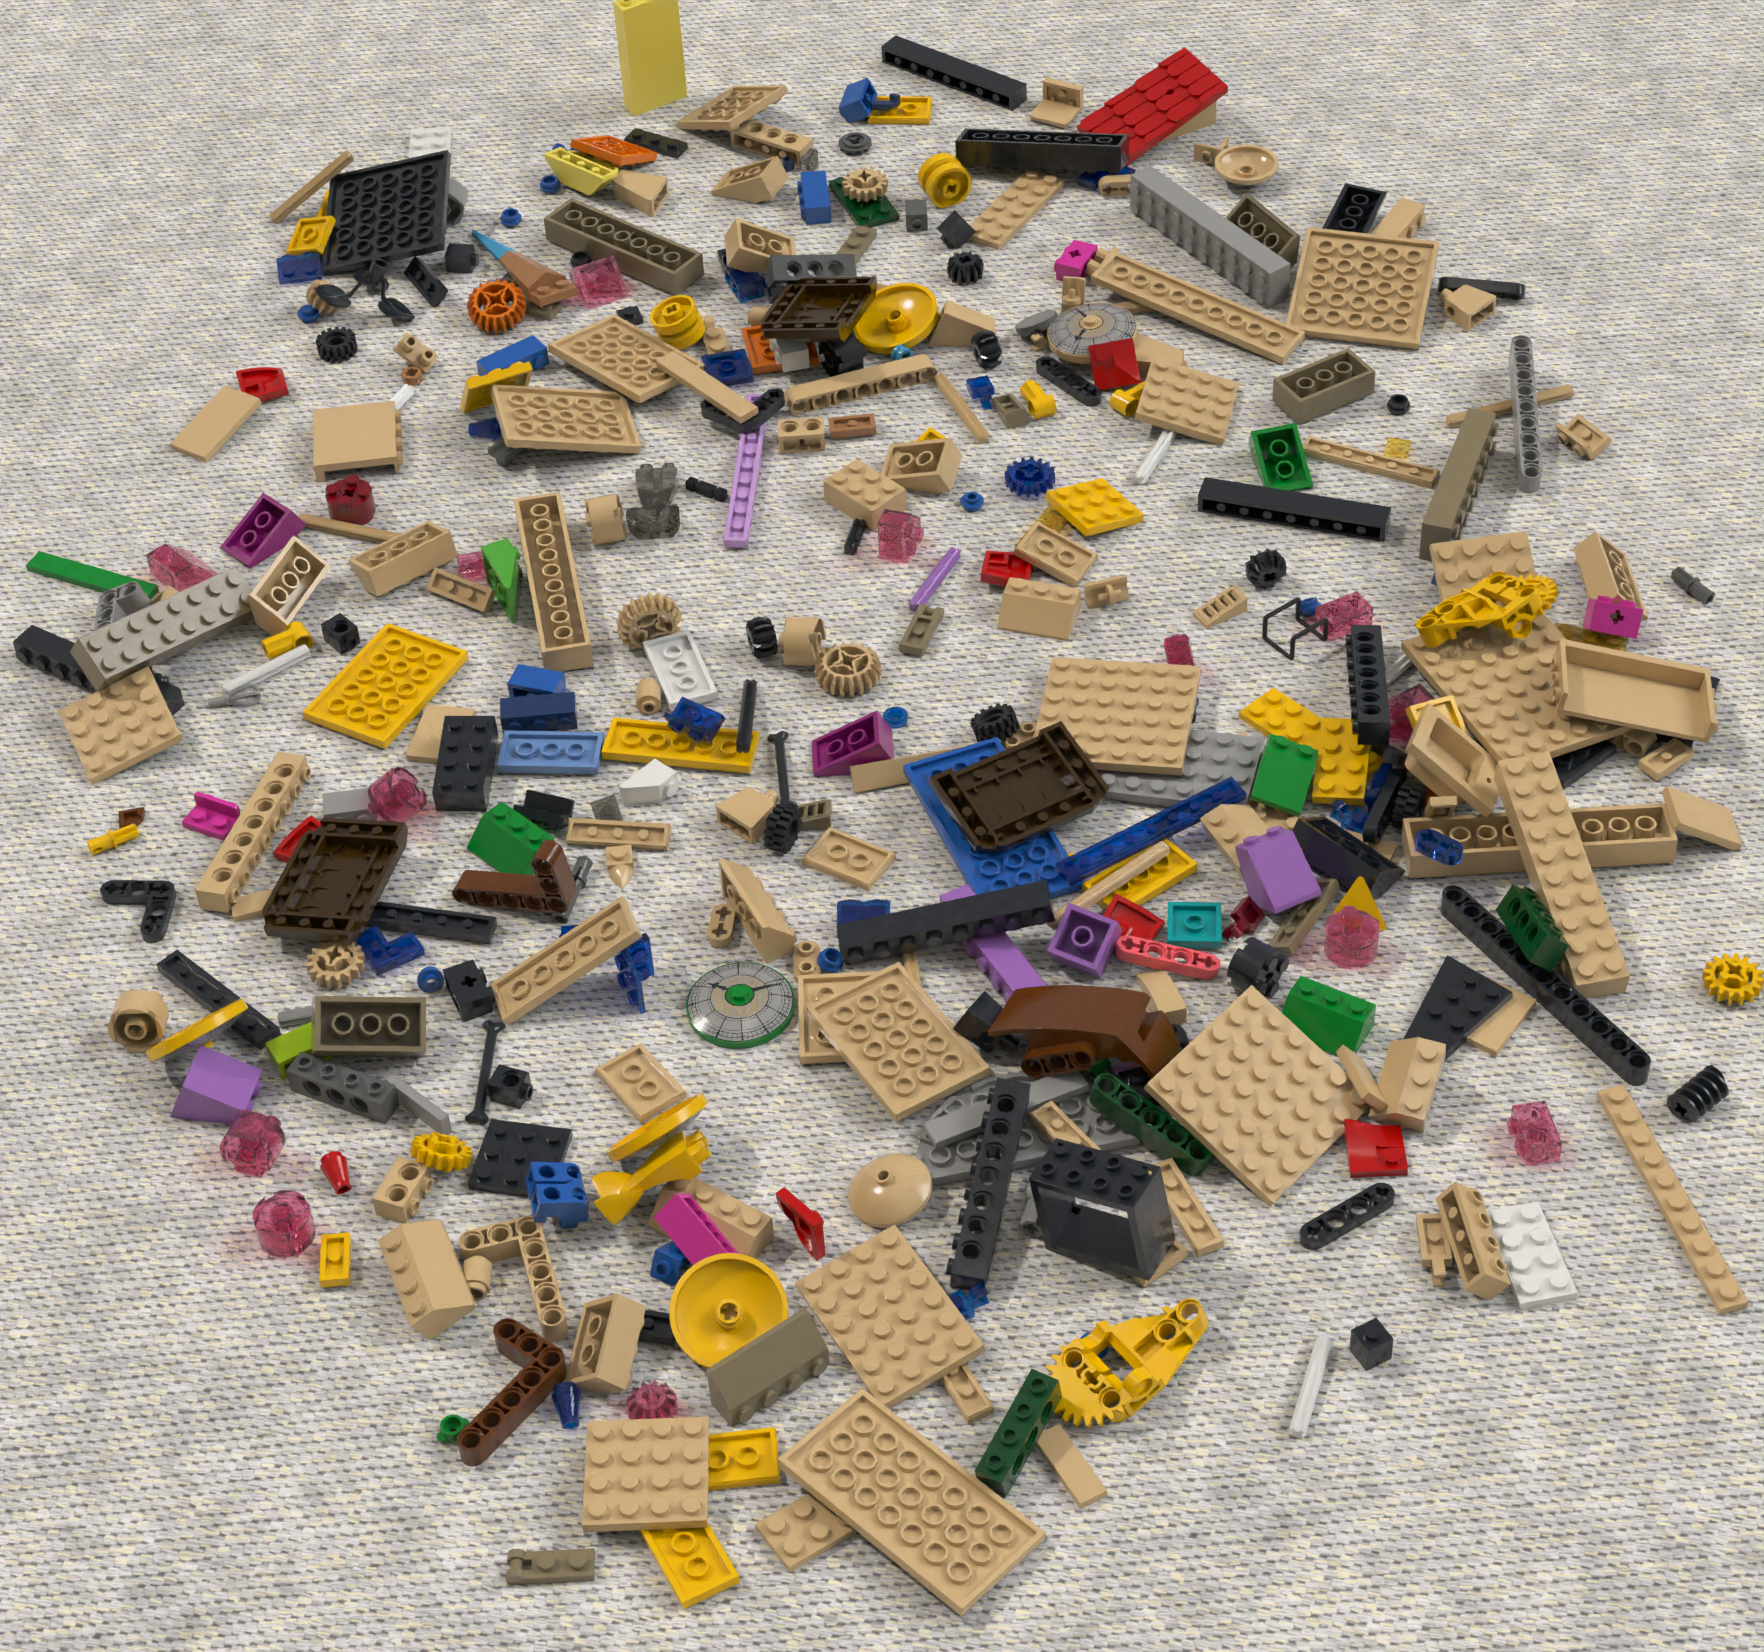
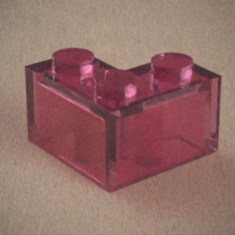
(898, 535)

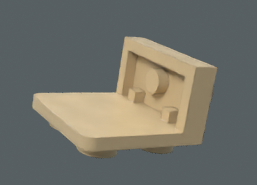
(1059, 104)

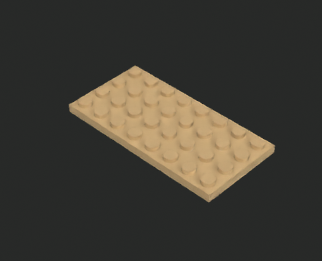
(911, 1501)

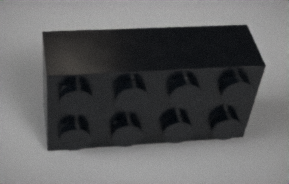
(465, 763)

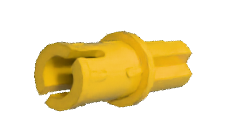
(113, 839)

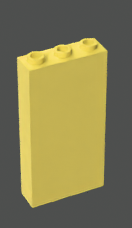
(650, 53)

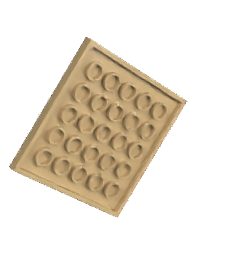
(1363, 287)
(1123, 711)
(1258, 1095)

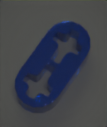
(1439, 847)

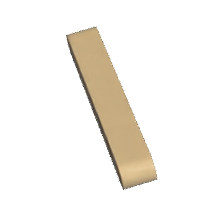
(860, 383)

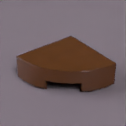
(131, 816)

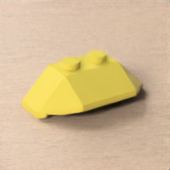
(581, 170)

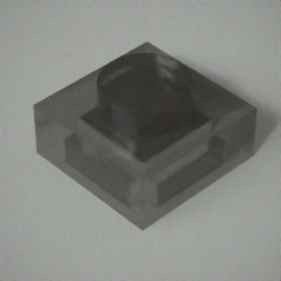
(809, 161)
(607, 809)

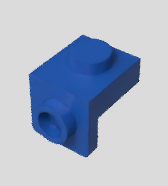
(667, 1263)

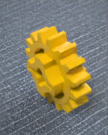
(1733, 979)
(441, 1152)

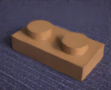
(852, 426)

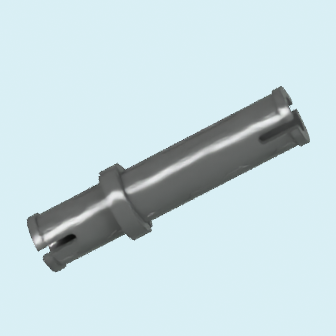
(579, 873)

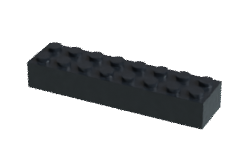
(1042, 150)

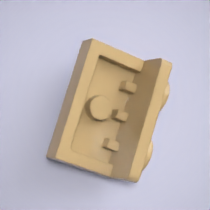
(1583, 437)

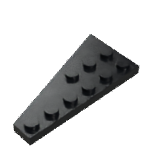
(1457, 1005)

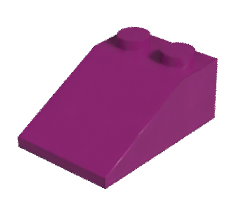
(262, 531)
(853, 744)

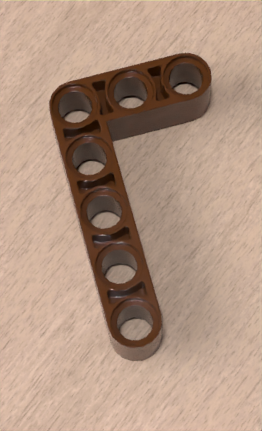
(546, 891)
(542, 1370)

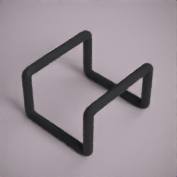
(1297, 600)

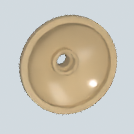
(1246, 164)
(890, 1190)

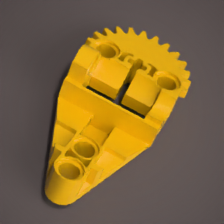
(1477, 607)
(1142, 1346)

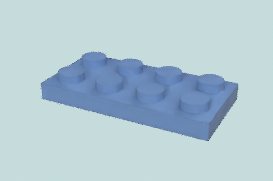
(550, 752)

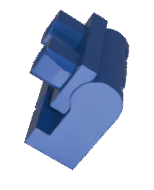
(558, 1192)

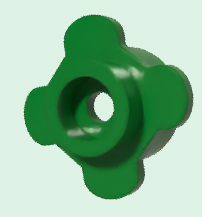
(447, 1424)

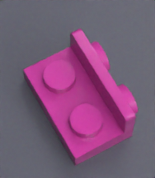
(212, 816)

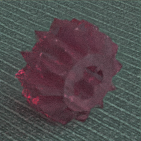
(1178, 650)
(651, 1402)

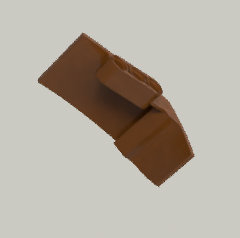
(1081, 1024)

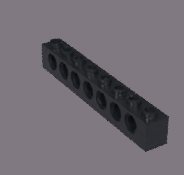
(1367, 685)
(1014, 1098)

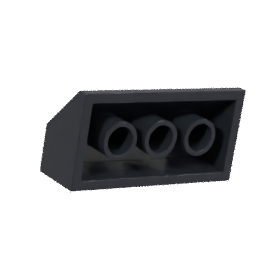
(1355, 209)
(1344, 856)

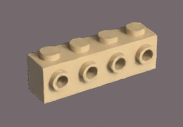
(1473, 1241)

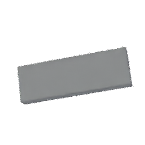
(421, 1106)

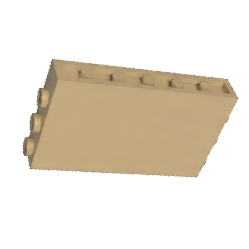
(1633, 691)

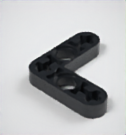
(770, 401)
(1391, 755)
(152, 901)

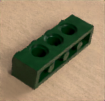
(1532, 927)
(1019, 1432)

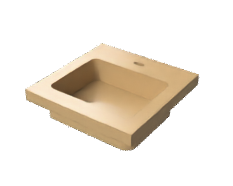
(1451, 762)

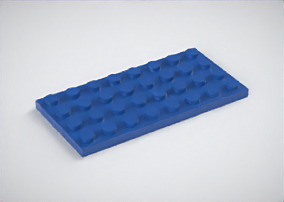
(986, 869)

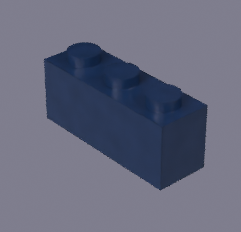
(539, 712)

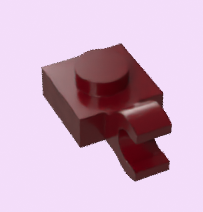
(1246, 919)

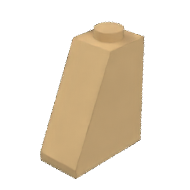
(641, 190)
(958, 325)
(1147, 348)

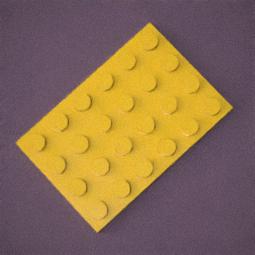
(385, 685)

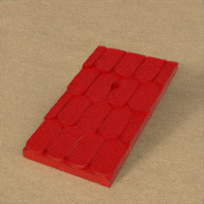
(1161, 104)

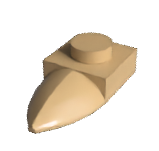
(620, 864)

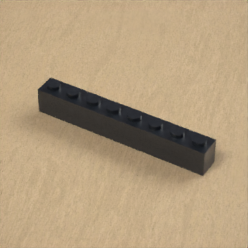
(954, 73)
(1294, 509)
(53, 655)
(946, 922)

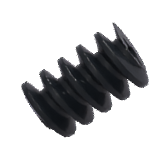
(1698, 1094)

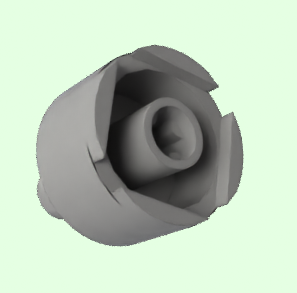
(456, 201)

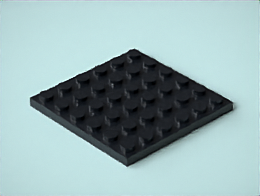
(387, 212)

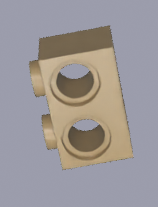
(801, 435)
(402, 1190)

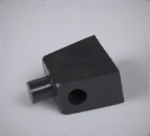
(977, 1022)

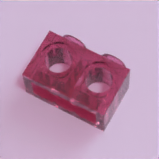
(1343, 613)
(1534, 1133)

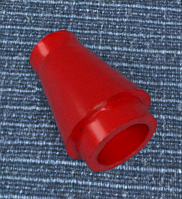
(336, 1171)

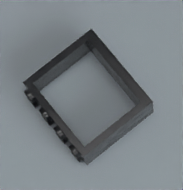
(1095, 1236)

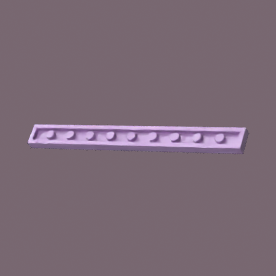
(744, 486)

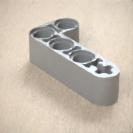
(119, 603)

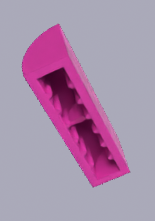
(692, 1229)

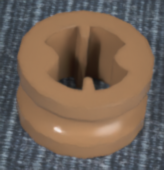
(412, 376)

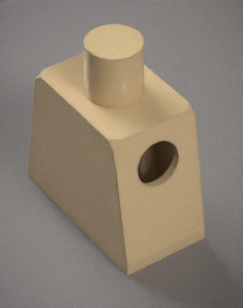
(1468, 306)
(747, 813)

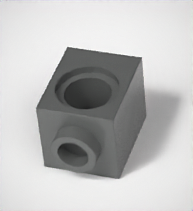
(916, 215)

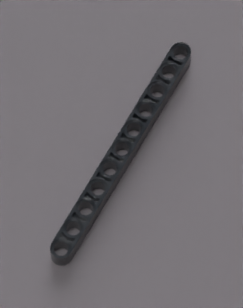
(1548, 987)

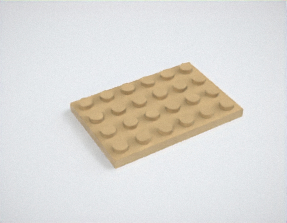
(620, 357)
(565, 419)
(897, 1041)
(890, 1317)

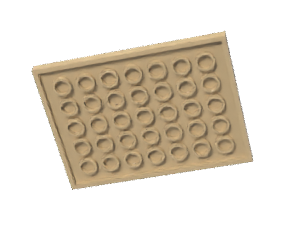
(1507, 690)

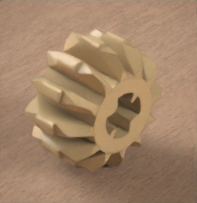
(316, 301)

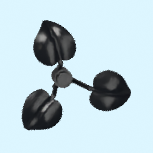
(373, 277)

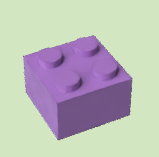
(1084, 940)

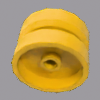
(944, 180)
(678, 321)

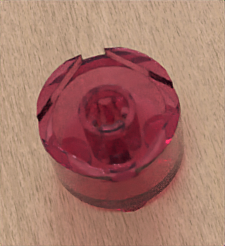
(396, 796)
(1351, 938)
(253, 1142)
(284, 1224)

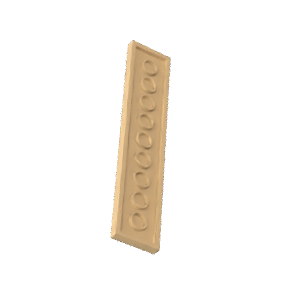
(1198, 307)

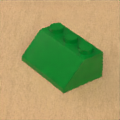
(507, 840)
(1329, 1015)

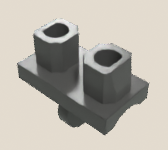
(504, 454)

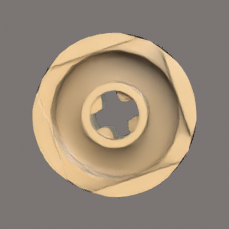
(606, 519)
(802, 640)
(138, 1020)

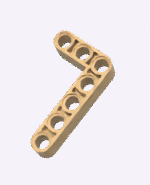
(527, 1240)

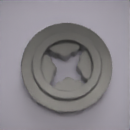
(855, 143)

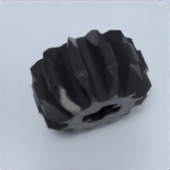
(965, 268)
(986, 349)
(1266, 568)
(761, 637)

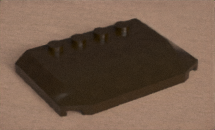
(819, 309)
(1021, 791)
(334, 879)

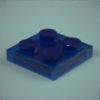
(729, 367)

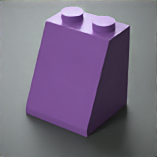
(1276, 870)
(217, 1088)

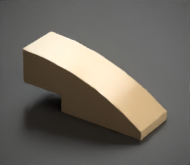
(1163, 995)

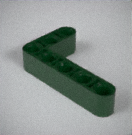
(1155, 1136)

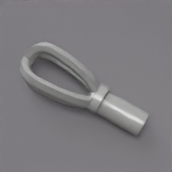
(229, 698)

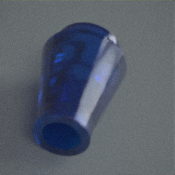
(485, 428)
(567, 1403)

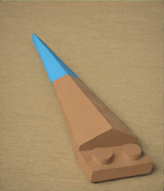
(537, 281)

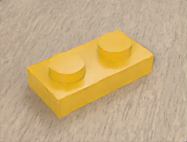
(335, 1260)

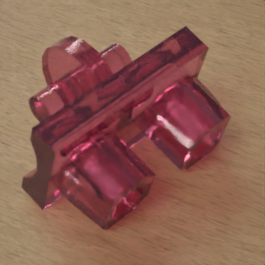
(470, 564)

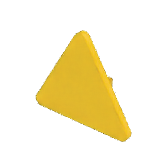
(1361, 899)

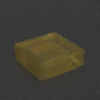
(1397, 448)

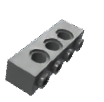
(777, 267)
(343, 1088)

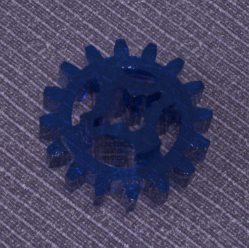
(1029, 477)

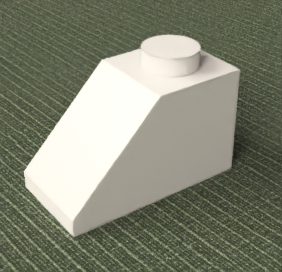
(649, 785)

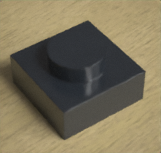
(631, 315)

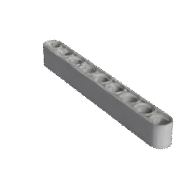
(1525, 414)

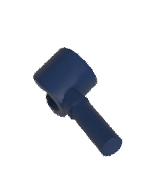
(788, 165)

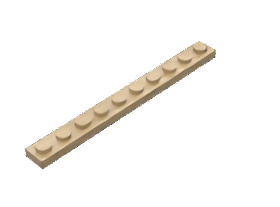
(1672, 1200)

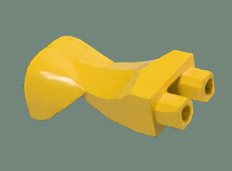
(672, 1161)

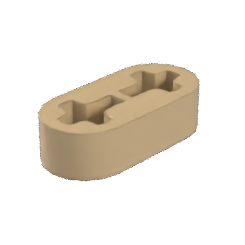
(1117, 183)
(726, 926)

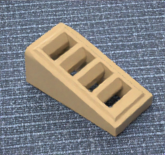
(1235, 602)

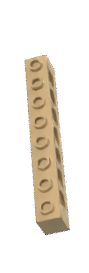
(253, 832)

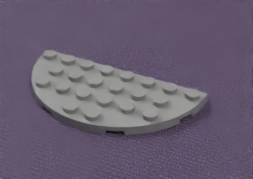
(954, 1160)

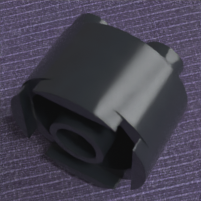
(842, 356)
(1257, 966)

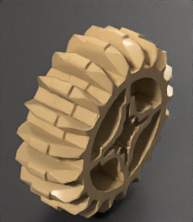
(646, 617)
(847, 669)

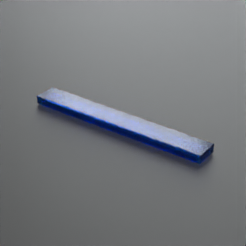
(1148, 832)

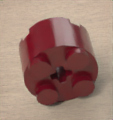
(350, 500)

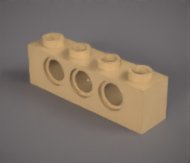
(770, 141)

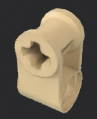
(1635, 741)

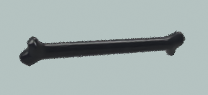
(778, 740)
(478, 1114)

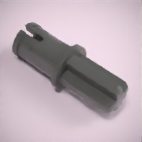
(1692, 585)

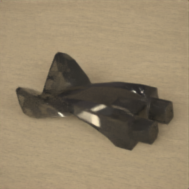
(655, 494)

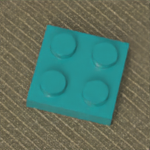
(1194, 925)

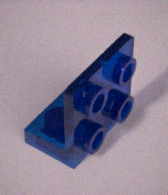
(635, 966)

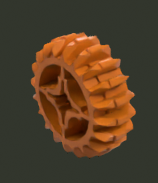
(497, 313)

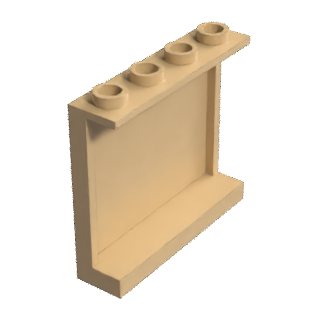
(356, 437)

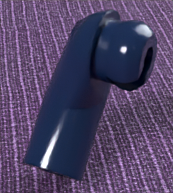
(880, 105)

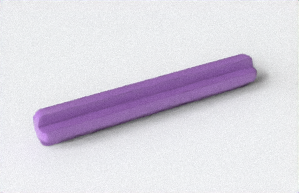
(935, 578)

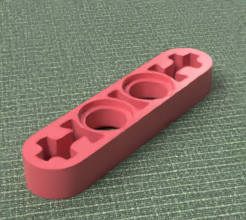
(1167, 961)

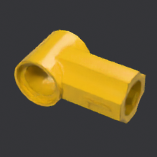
(1128, 401)
(1038, 402)
(292, 637)

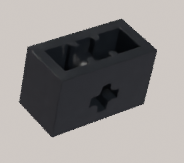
(468, 990)

